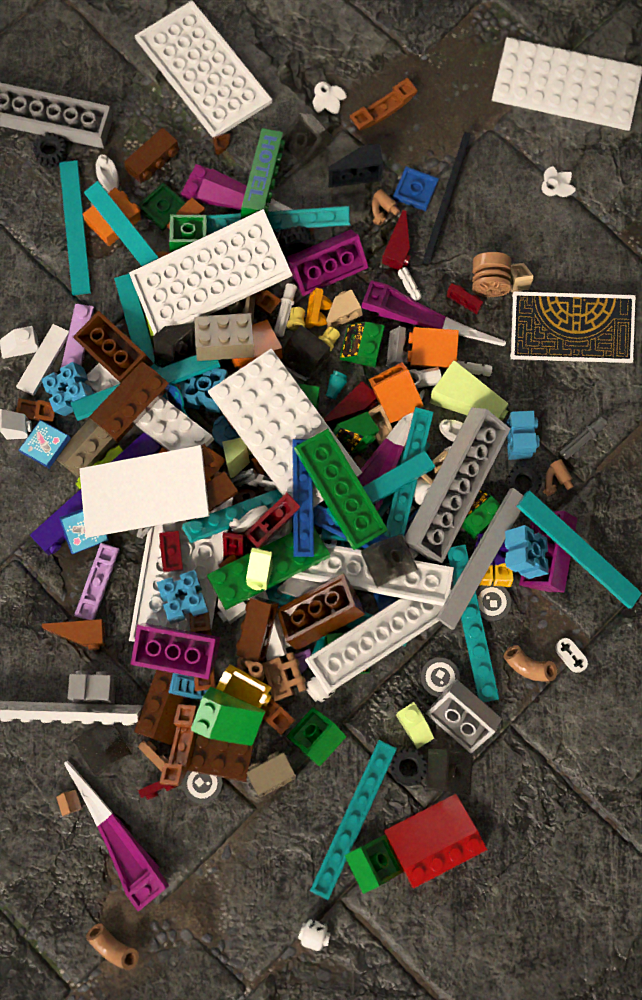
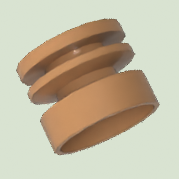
(491, 274)

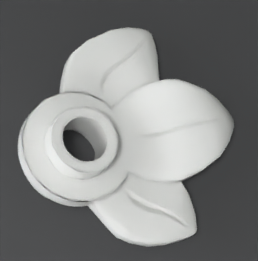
(329, 99)
(558, 182)

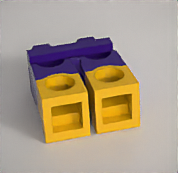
(502, 575)

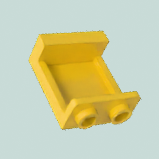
(244, 687)

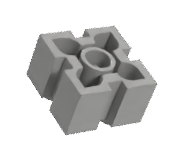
(92, 688)

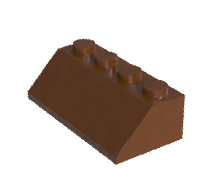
(110, 347)
(130, 401)
(319, 612)
(160, 709)

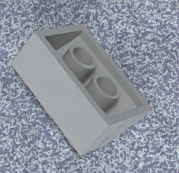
(464, 716)

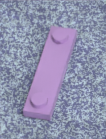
(74, 351)
(97, 582)

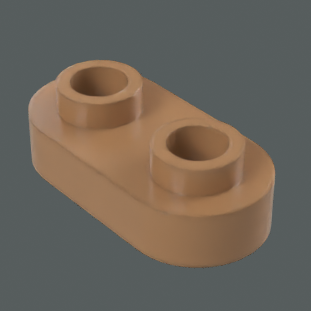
(149, 750)

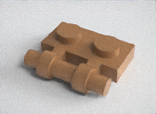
(278, 678)

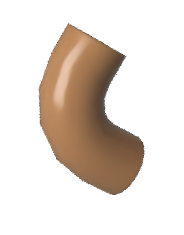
(528, 667)
(111, 948)

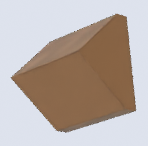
(69, 802)

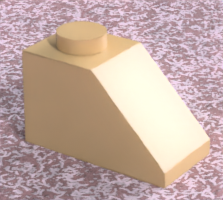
(343, 309)

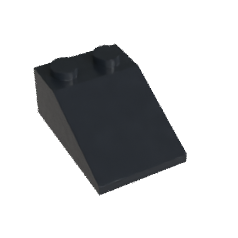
(358, 167)

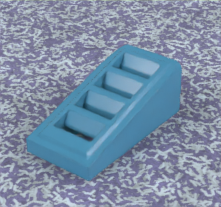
(174, 686)

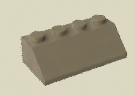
(86, 448)

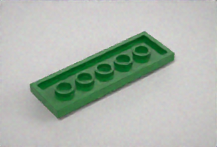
(340, 489)
(231, 580)

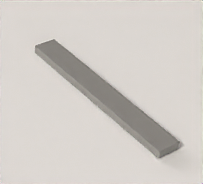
(480, 560)

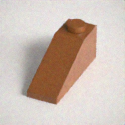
(85, 633)

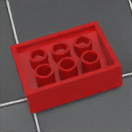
(435, 840)

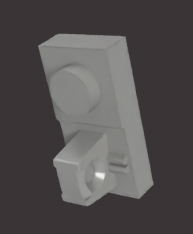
(395, 347)

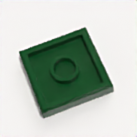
(160, 205)

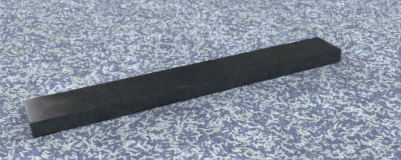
(446, 198)

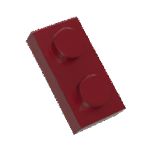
(469, 301)
(171, 551)
(152, 790)

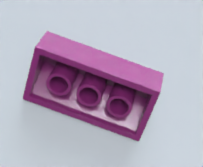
(327, 262)
(557, 560)
(175, 650)

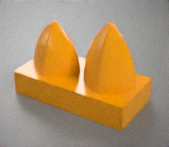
(317, 302)

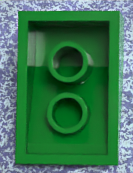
(227, 718)

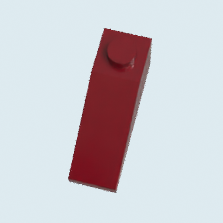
(398, 247)
(357, 402)
(272, 521)
(234, 544)

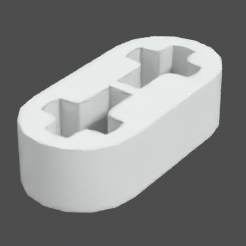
(575, 652)

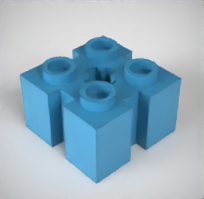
(66, 387)
(196, 392)
(522, 435)
(526, 552)
(172, 590)

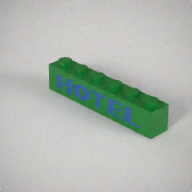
(263, 172)

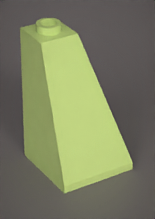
(461, 390)

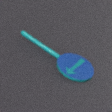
(175, 398)

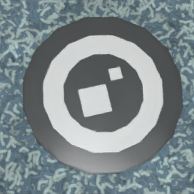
(493, 602)
(438, 675)
(201, 787)

